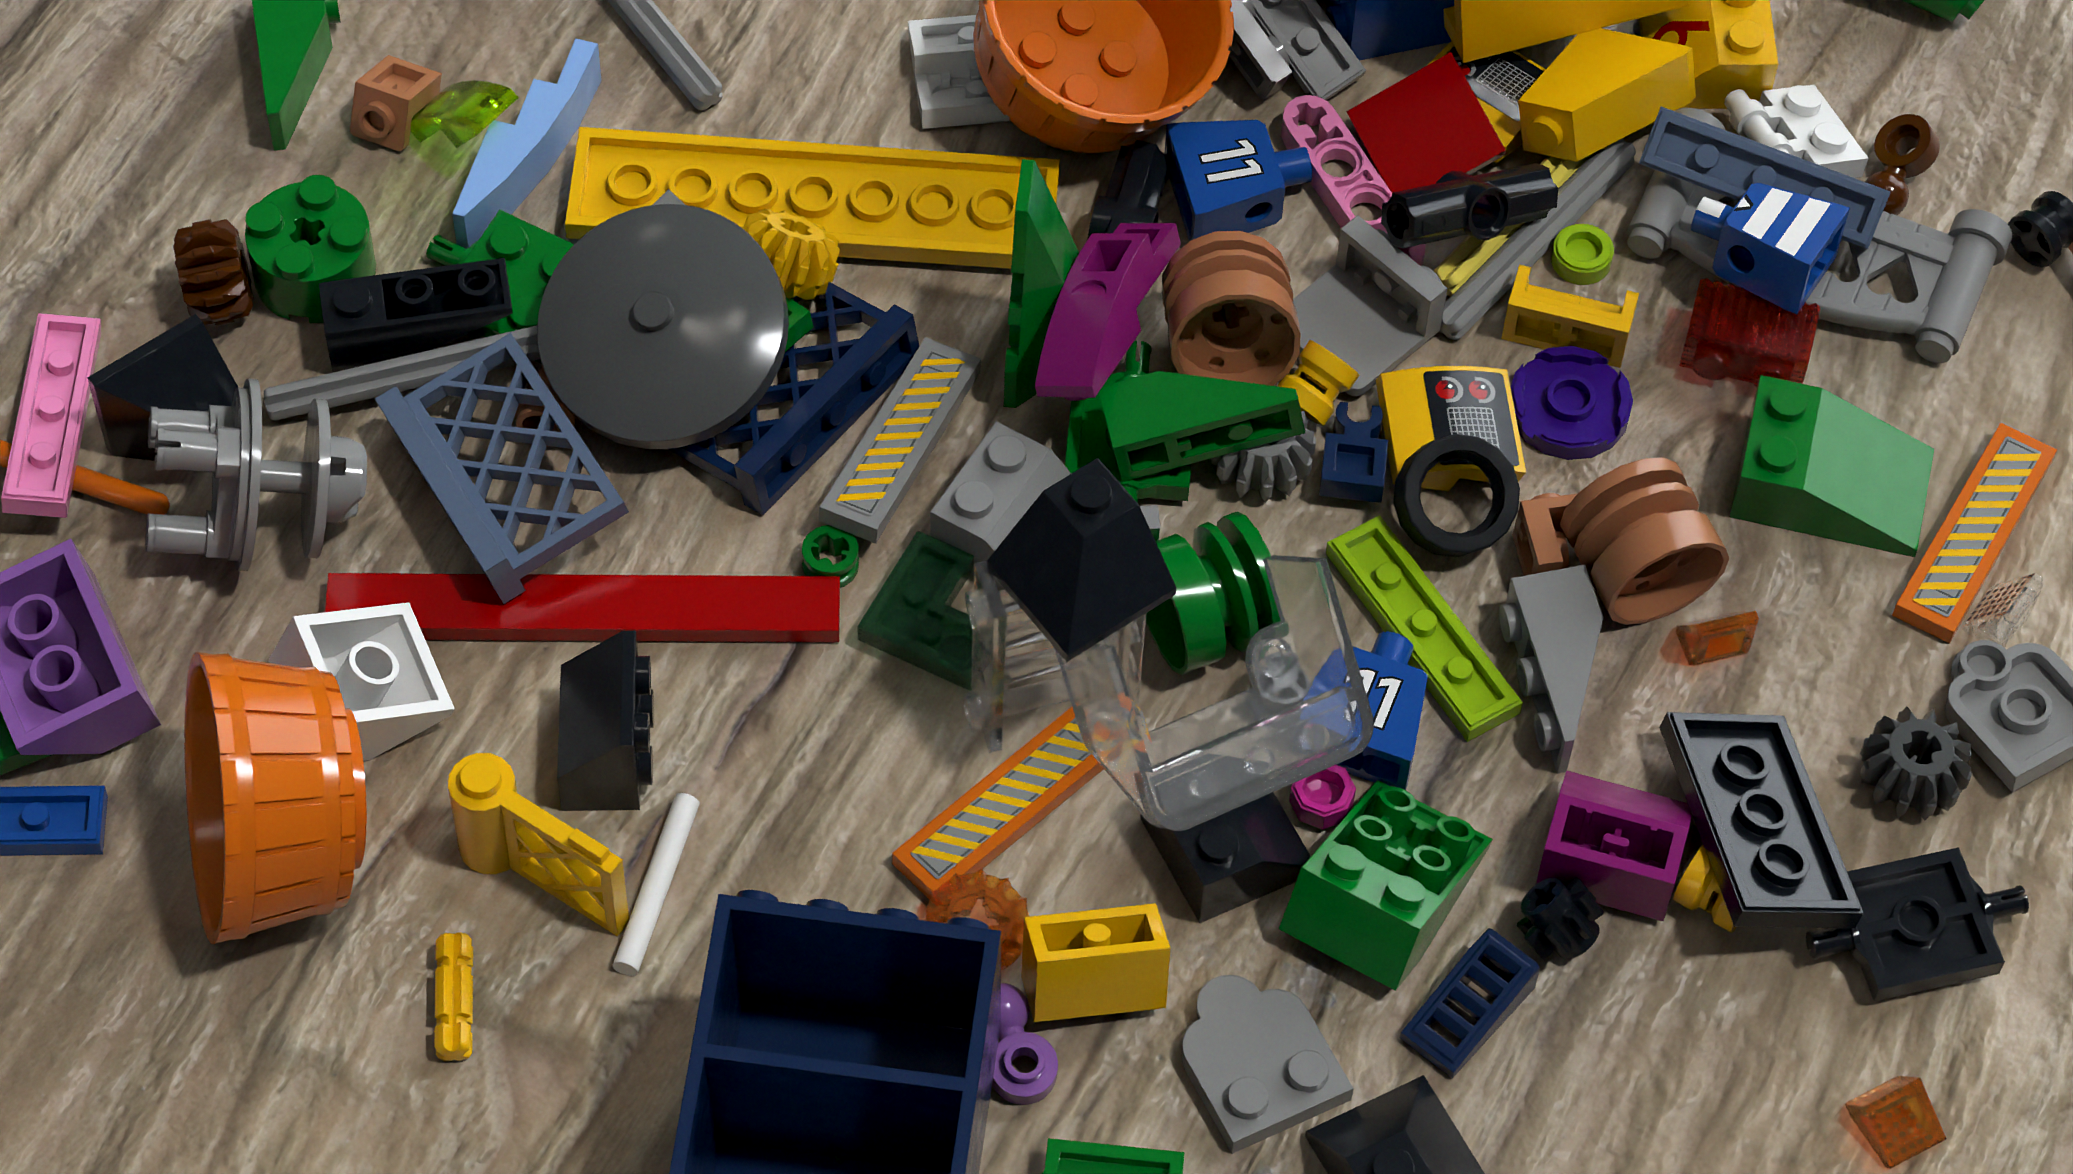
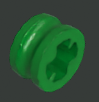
(837, 543)

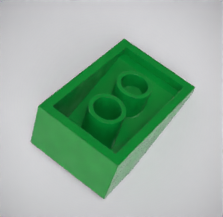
(1830, 470)

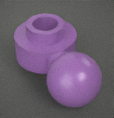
(1015, 1042)

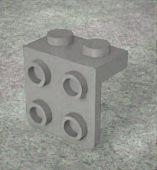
(1371, 305)

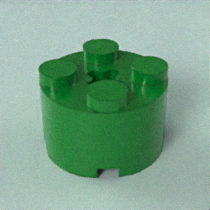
(306, 238)

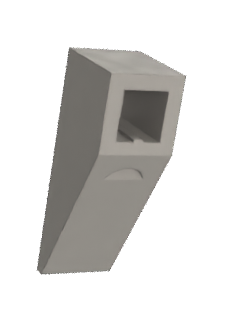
(1556, 635)

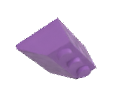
(65, 661)

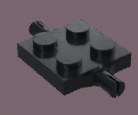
(1921, 925)

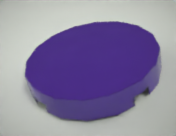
(1571, 403)

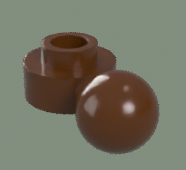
(1891, 148)

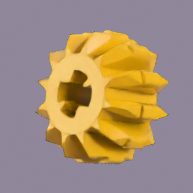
(798, 250)

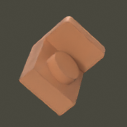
(389, 99)
(1538, 533)

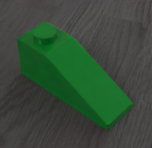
(292, 54)
(1183, 419)

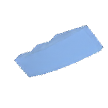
(521, 155)

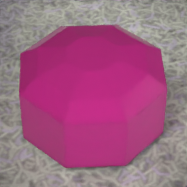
(1323, 797)

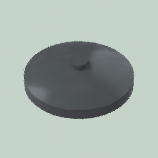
(663, 326)

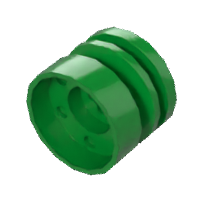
(1217, 595)

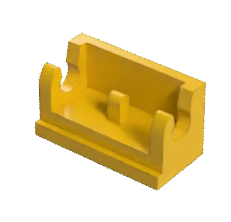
(1560, 319)

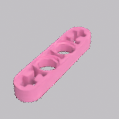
(1337, 143)

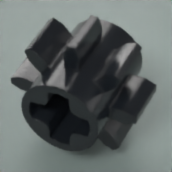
(1560, 918)

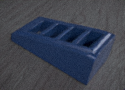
(1496, 969)

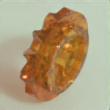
(1000, 901)

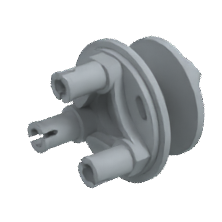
(230, 446)

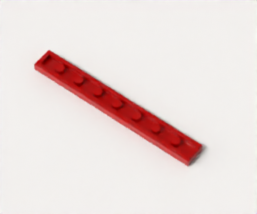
(603, 605)

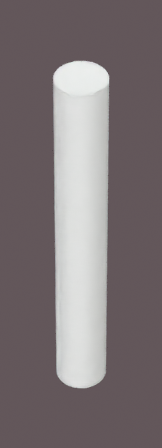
(656, 884)

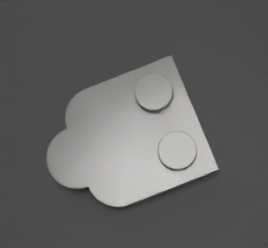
(2013, 708)
(1259, 1061)

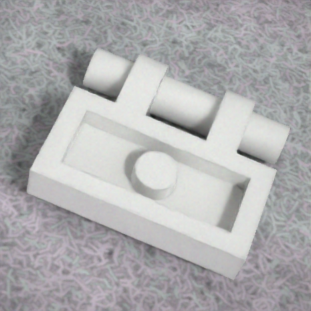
(1798, 124)

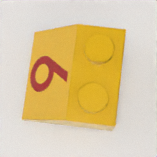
(1729, 44)

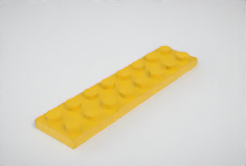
(870, 198)

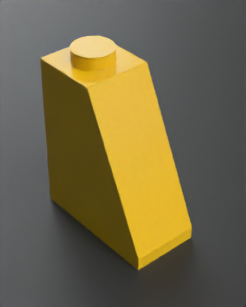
(1602, 92)

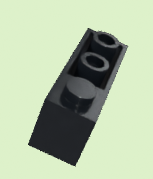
(410, 310)

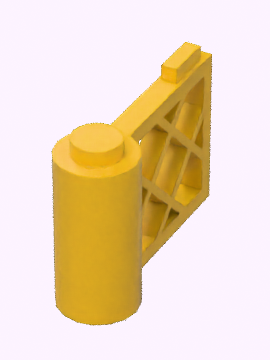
(507, 832)

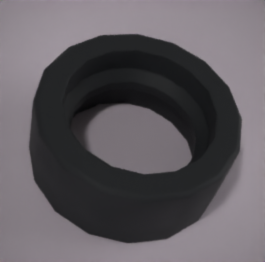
(1501, 479)

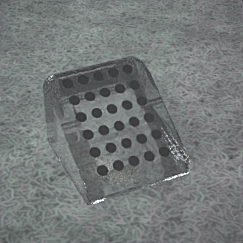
(2004, 609)

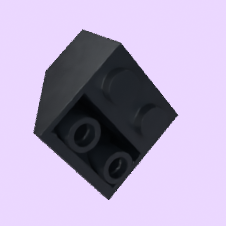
(605, 727)

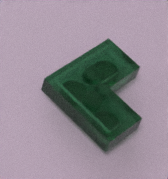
(915, 613)

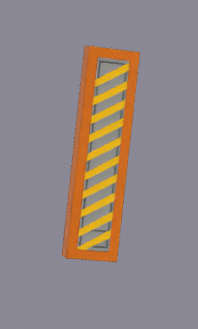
(1974, 533)
(999, 807)

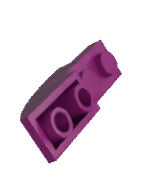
(1098, 305)

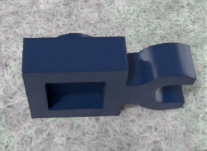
(1354, 458)

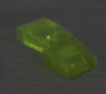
(462, 110)

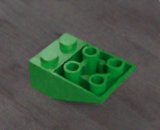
(1383, 883)

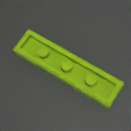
(1409, 604)

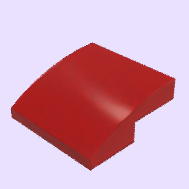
(1426, 127)

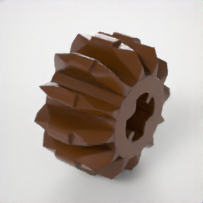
(213, 272)

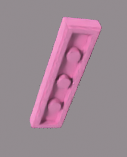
(51, 416)

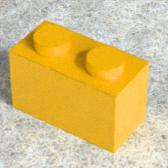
(1095, 962)

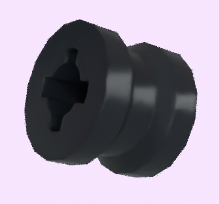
(2043, 230)

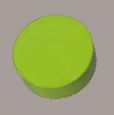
(1582, 254)

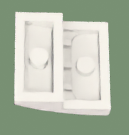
(948, 75)

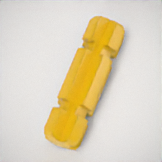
(453, 996)

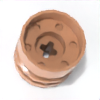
(1231, 309)
(1644, 540)

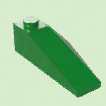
(1040, 265)

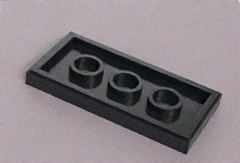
(1760, 821)

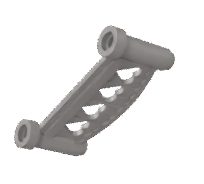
(1943, 267)

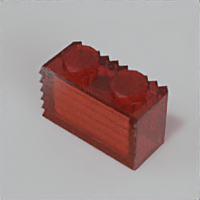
(1747, 336)

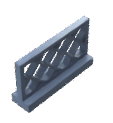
(466, 502)

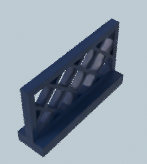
(821, 406)

